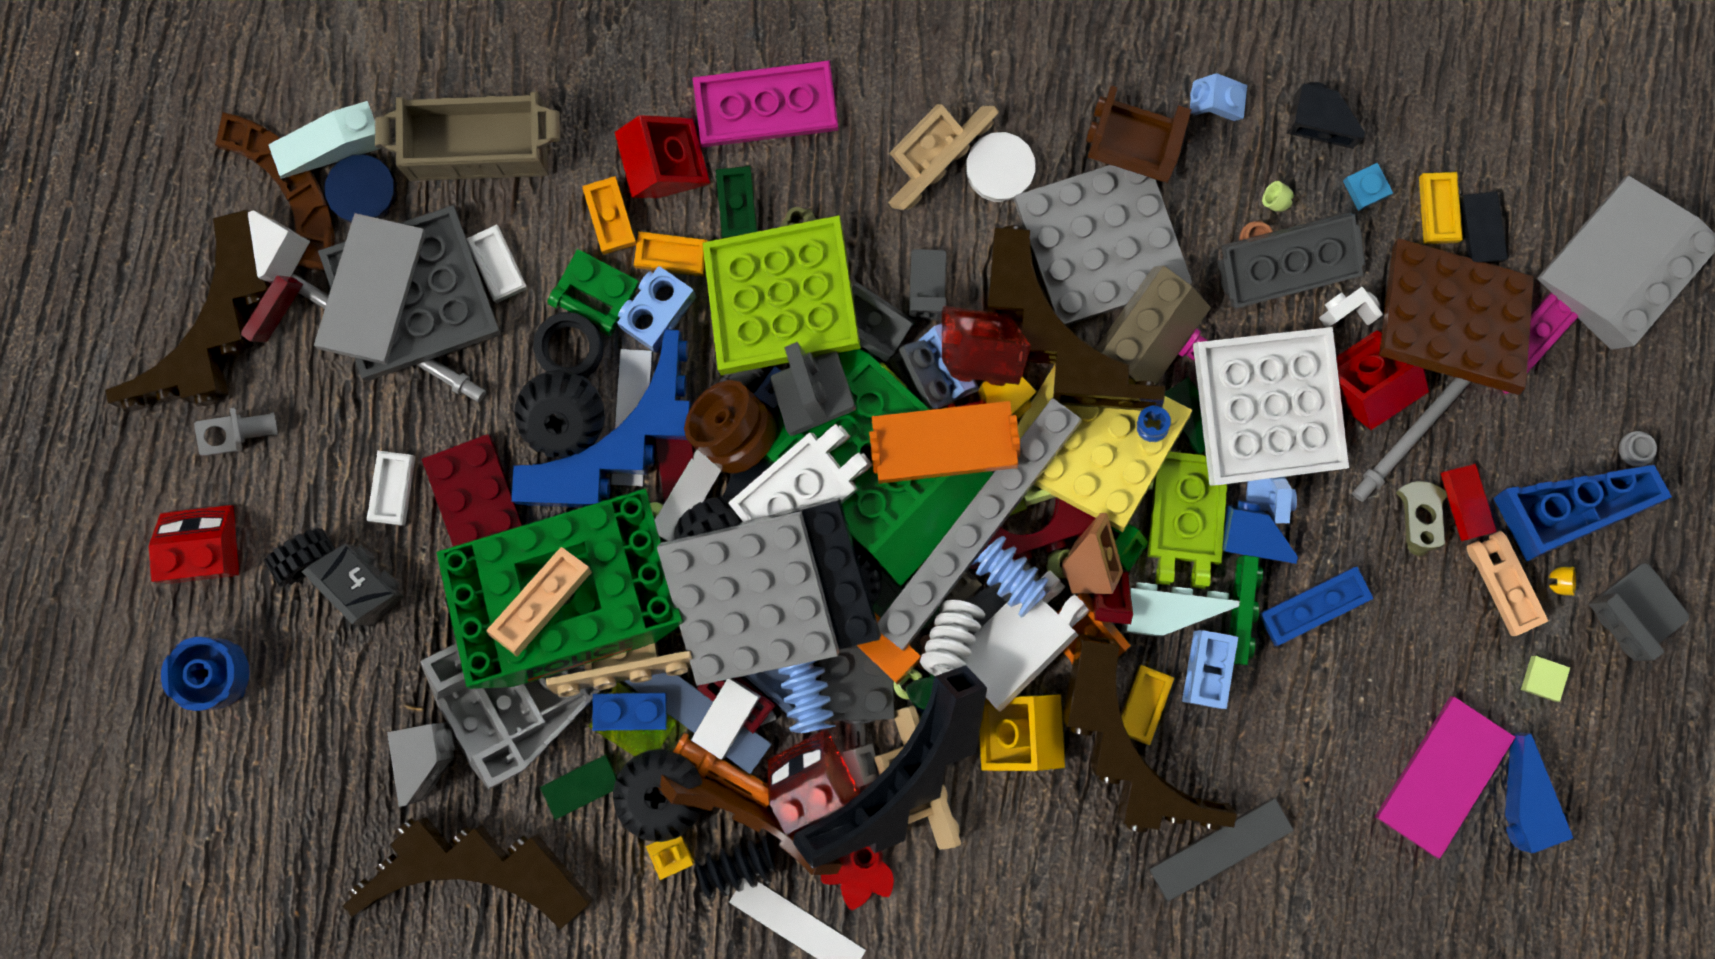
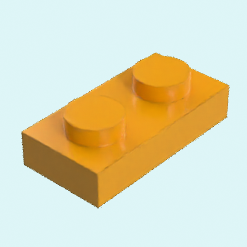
(609, 215)

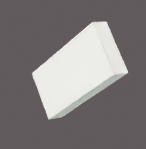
(496, 264)
(391, 488)
(725, 718)

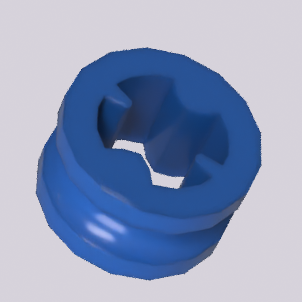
(1155, 413)

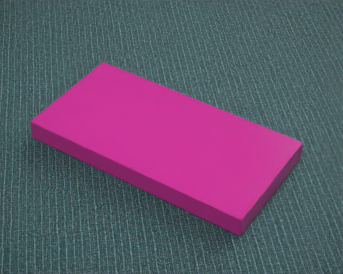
(765, 104)
(1445, 777)

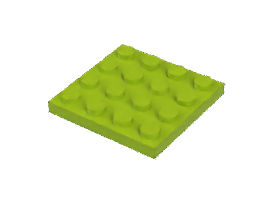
(778, 292)

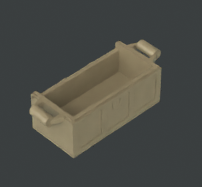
(470, 137)

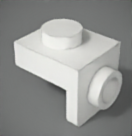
(1363, 302)

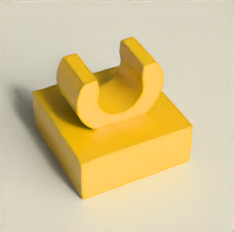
(670, 856)

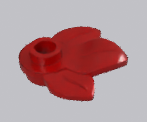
(861, 878)

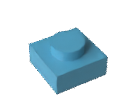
(1368, 186)

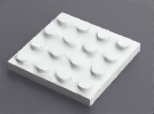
(1270, 406)

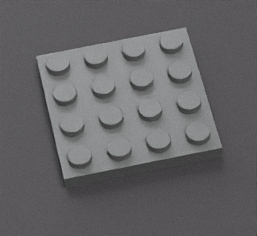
(1098, 239)
(749, 598)

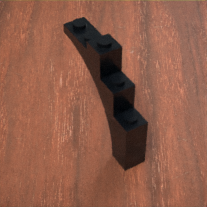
(915, 777)

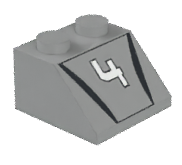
(420, 759)

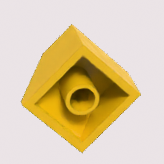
(1023, 735)

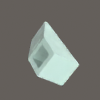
(1165, 612)

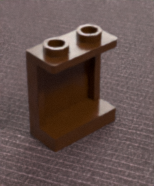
(1136, 137)

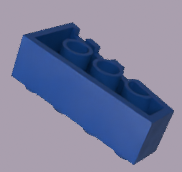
(1567, 510)

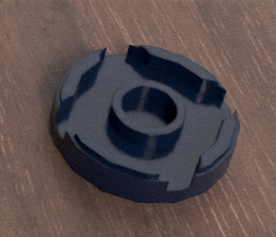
(361, 187)

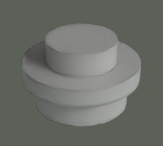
(1637, 448)

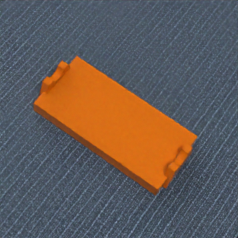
(944, 442)

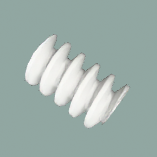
(950, 636)

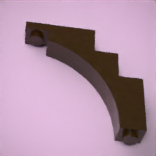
(1081, 373)

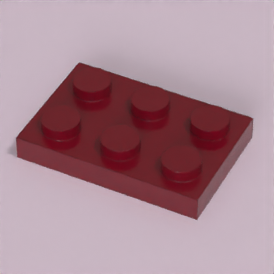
(472, 490)

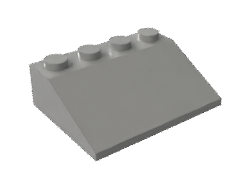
(1629, 262)

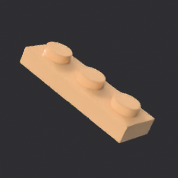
(539, 601)

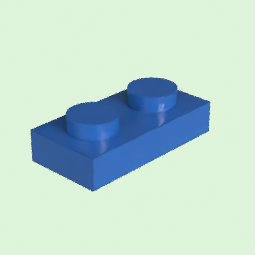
(629, 711)

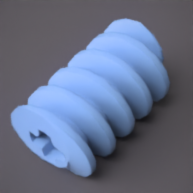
(1011, 576)
(806, 697)

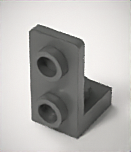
(927, 284)

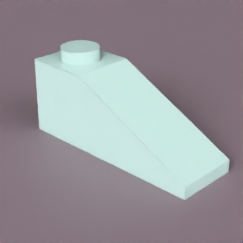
(326, 140)

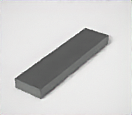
(1220, 849)

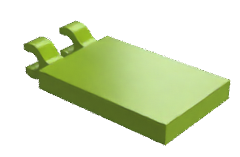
(1186, 519)

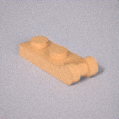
(1507, 584)

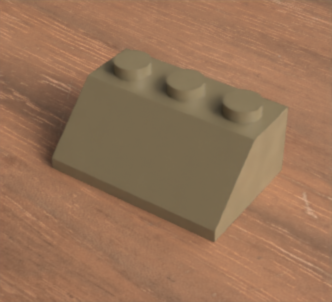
(1154, 325)

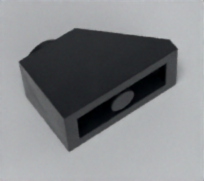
(1323, 117)

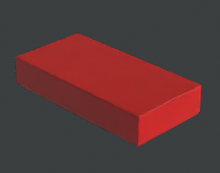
(1468, 502)

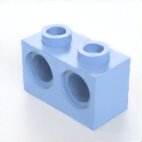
(664, 313)
(1210, 669)

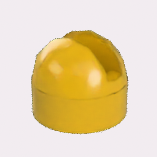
(1565, 580)

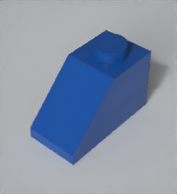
(1254, 534)

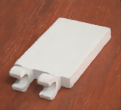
(802, 477)
(1017, 649)

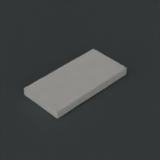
(370, 289)

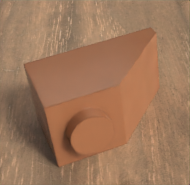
(1094, 560)

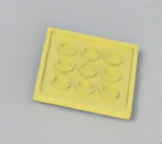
(1105, 459)

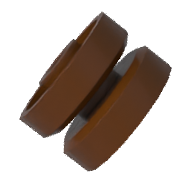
(731, 426)

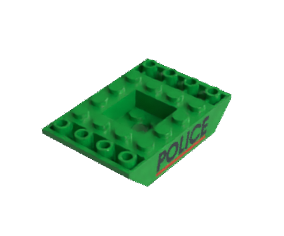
(612, 612)

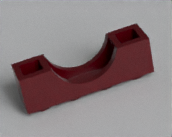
(1065, 523)

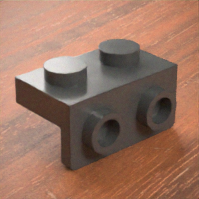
(879, 324)
(921, 375)

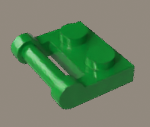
(598, 282)

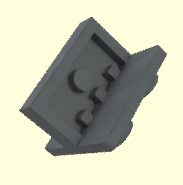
(811, 390)

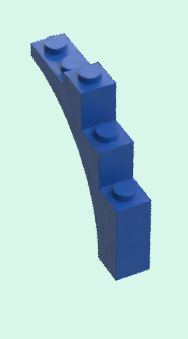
(626, 450)

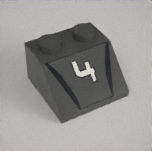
(354, 584)

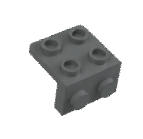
(1640, 612)

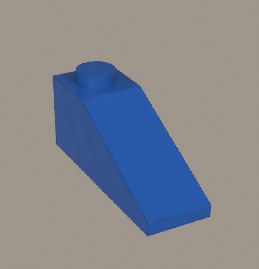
(1531, 802)

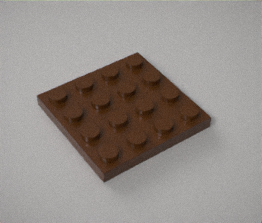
(1457, 316)

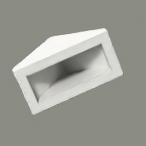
(274, 247)

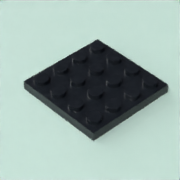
(838, 572)

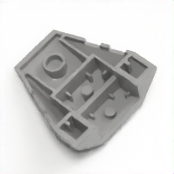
(503, 726)

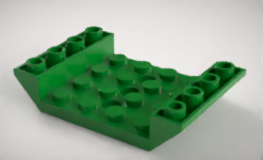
(890, 520)

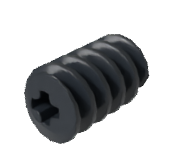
(736, 868)

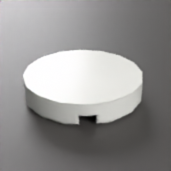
(1000, 166)

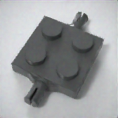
(857, 691)

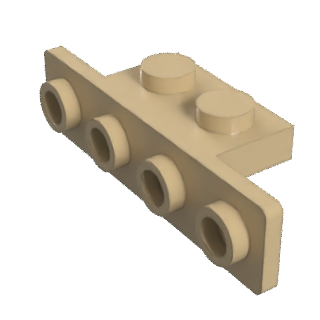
(932, 147)
(633, 665)
(942, 823)

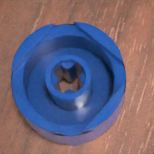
(184, 669)

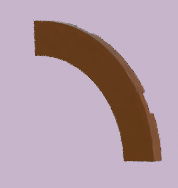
(302, 190)
(744, 811)

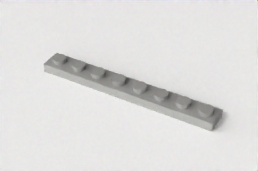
(977, 526)

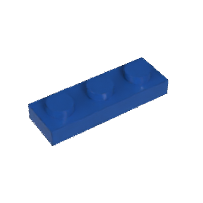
(1315, 606)

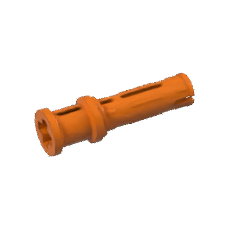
(723, 771)

